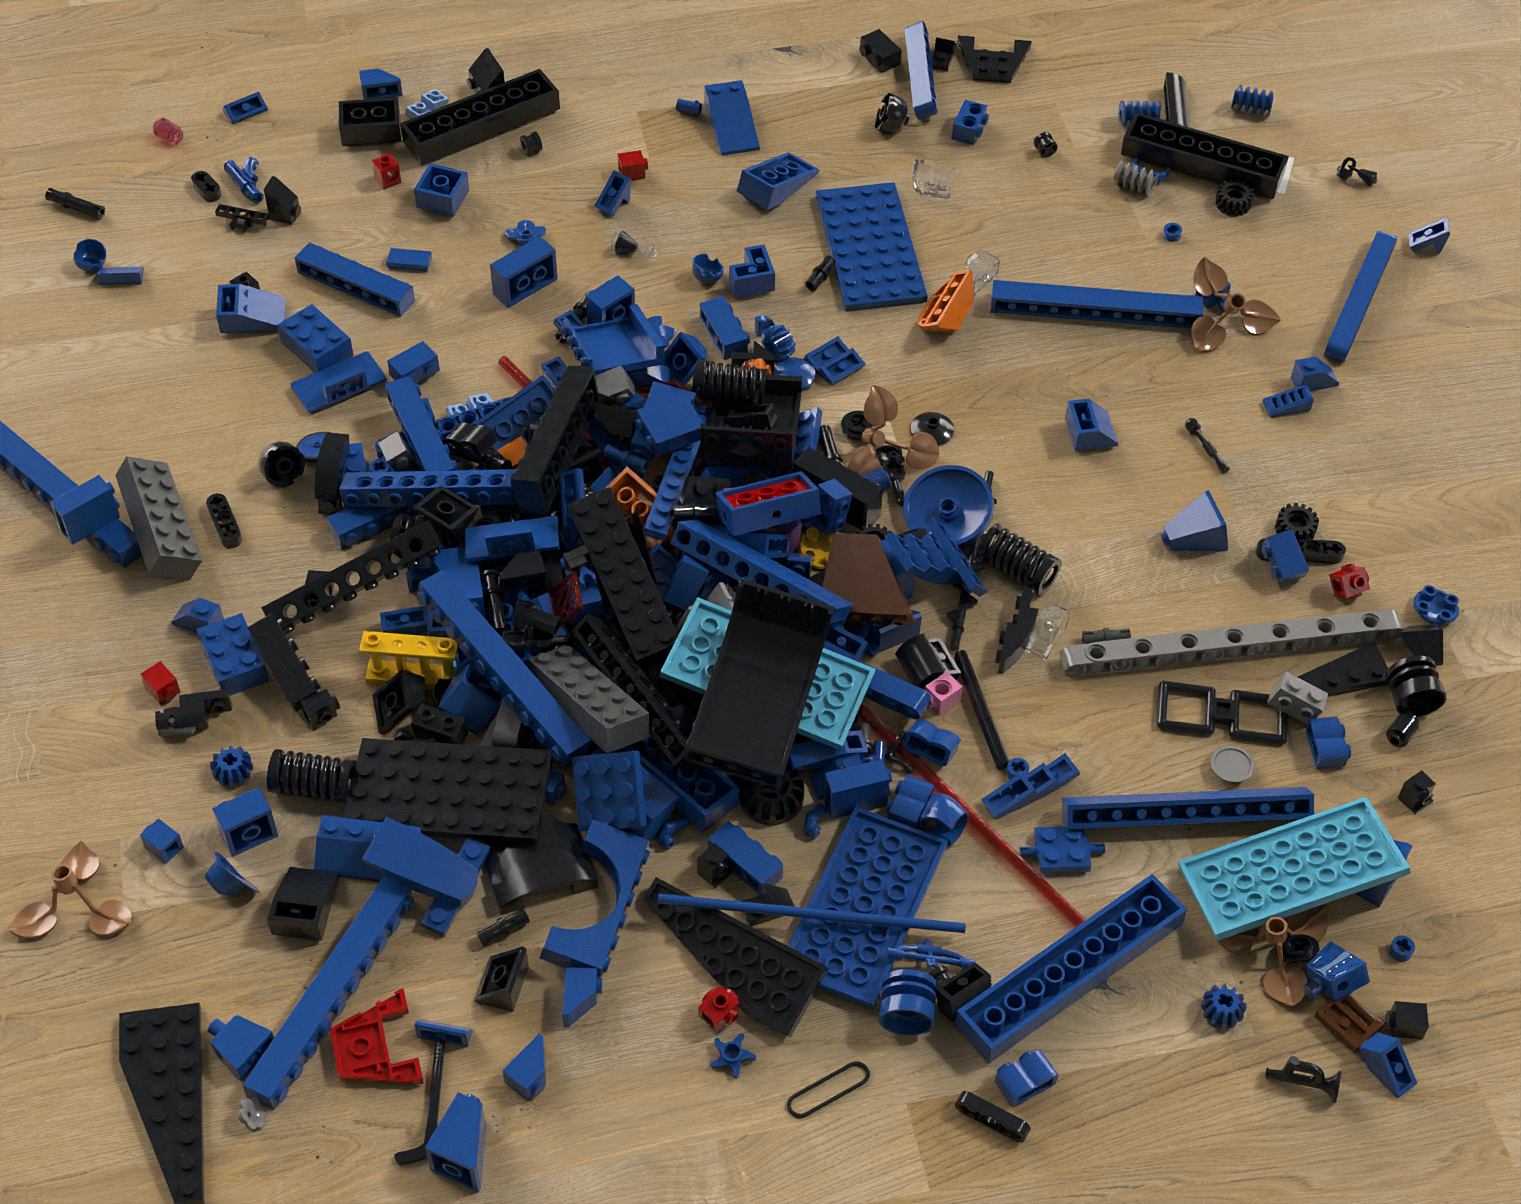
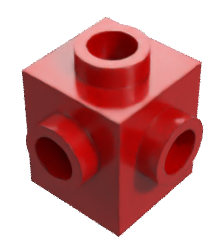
(1350, 581)
(719, 1008)

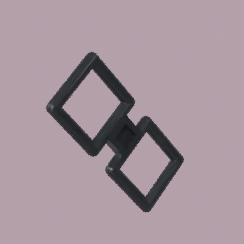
(1218, 711)

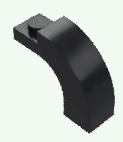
(329, 472)

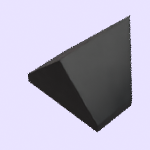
(1424, 641)

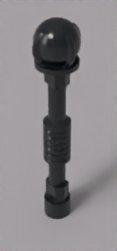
(1194, 428)

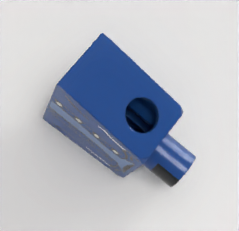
(1335, 973)

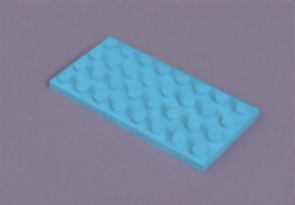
(834, 694)
(1293, 868)

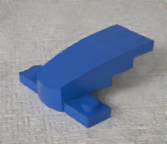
(935, 558)
(428, 869)

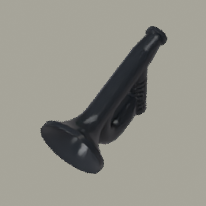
(1328, 1085)

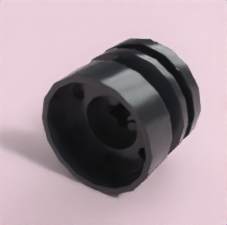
(1416, 686)

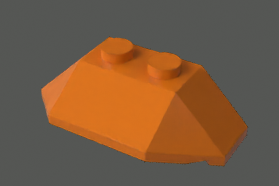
(949, 304)

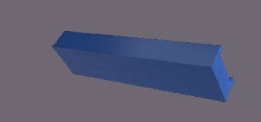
(746, 560)

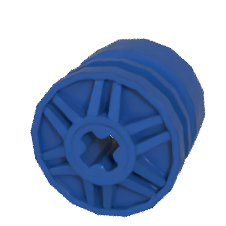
(907, 1002)

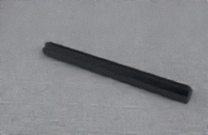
(981, 710)

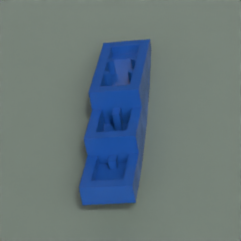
(1030, 787)

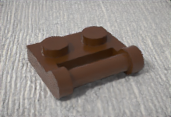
(1346, 1024)

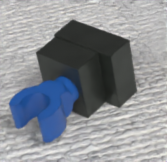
(578, 561)

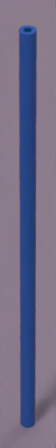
(811, 913)

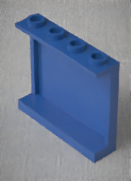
(616, 343)

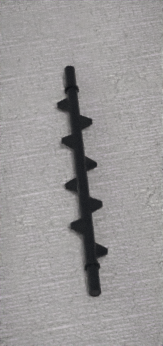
(966, 599)

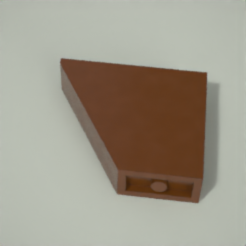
(864, 575)

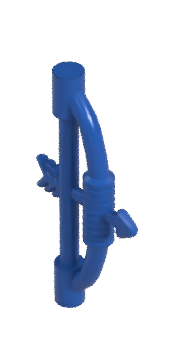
(930, 954)

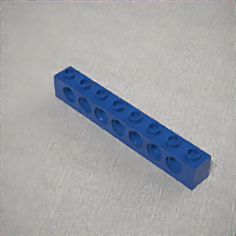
(410, 487)

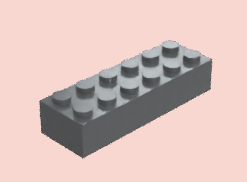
(158, 518)
(591, 698)

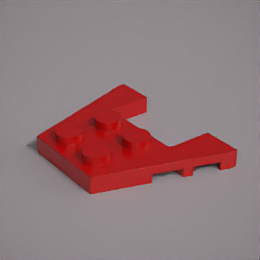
(363, 1050)

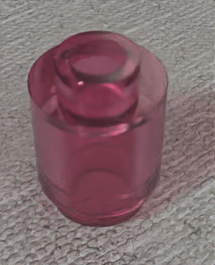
(168, 131)

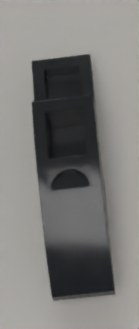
(1017, 633)

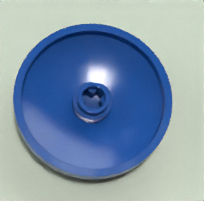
(954, 498)

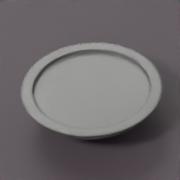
(1232, 763)

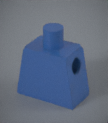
(239, 1044)

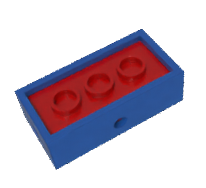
(768, 503)

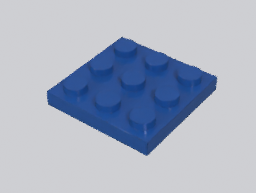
(609, 790)

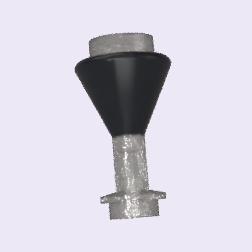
(623, 244)

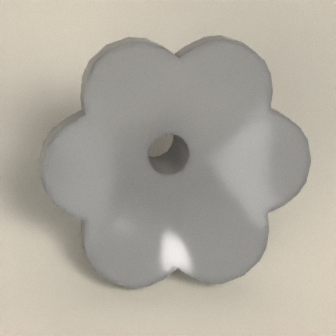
(252, 1113)

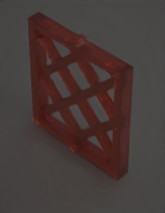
(576, 596)

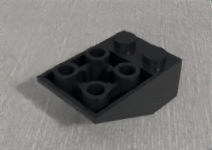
(302, 903)

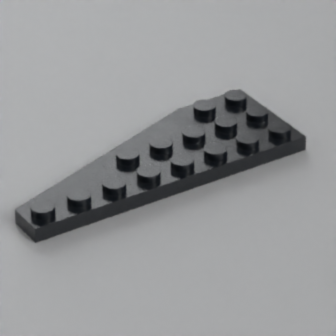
(765, 974)
(164, 1072)

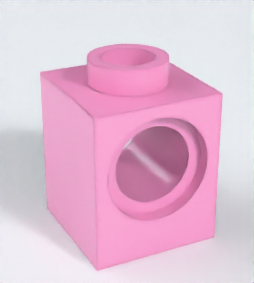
(949, 688)

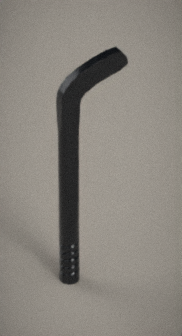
(419, 1153)

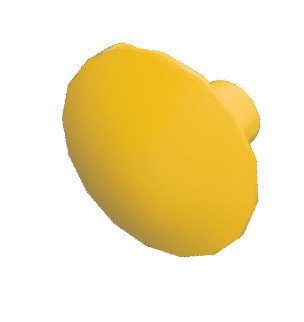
(818, 545)

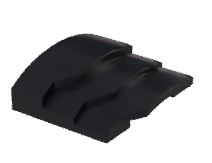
(534, 868)

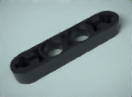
(1319, 545)

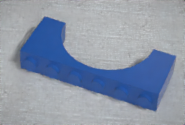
(621, 857)

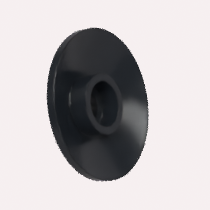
(934, 424)

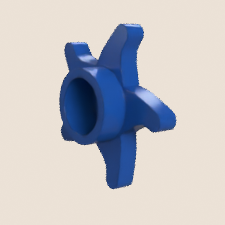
(732, 1054)

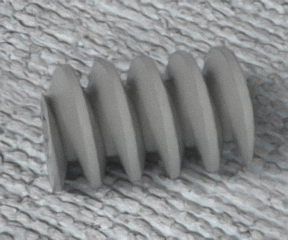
(1135, 179)

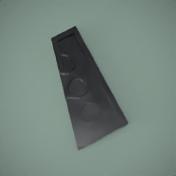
(1351, 672)

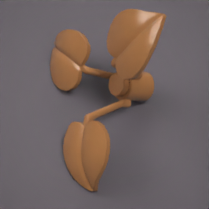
(1205, 332)
(878, 409)
(81, 865)
(1284, 983)

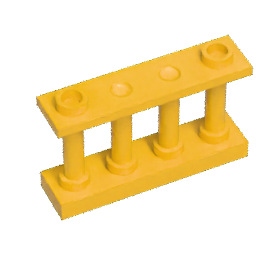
(404, 646)

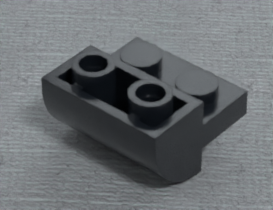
(926, 660)

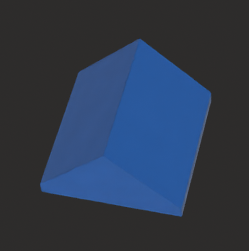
(890, 635)

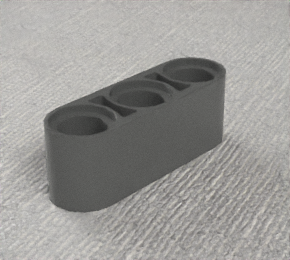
(507, 727)

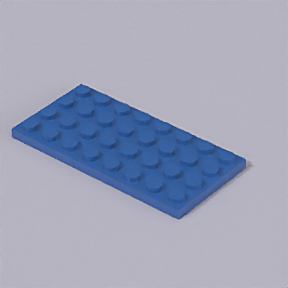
(871, 246)
(873, 870)

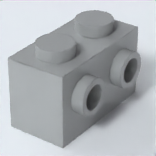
(1297, 698)

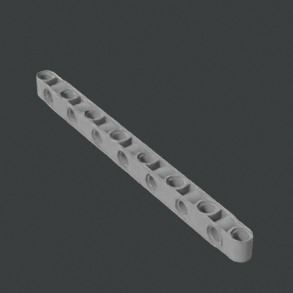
(1230, 643)

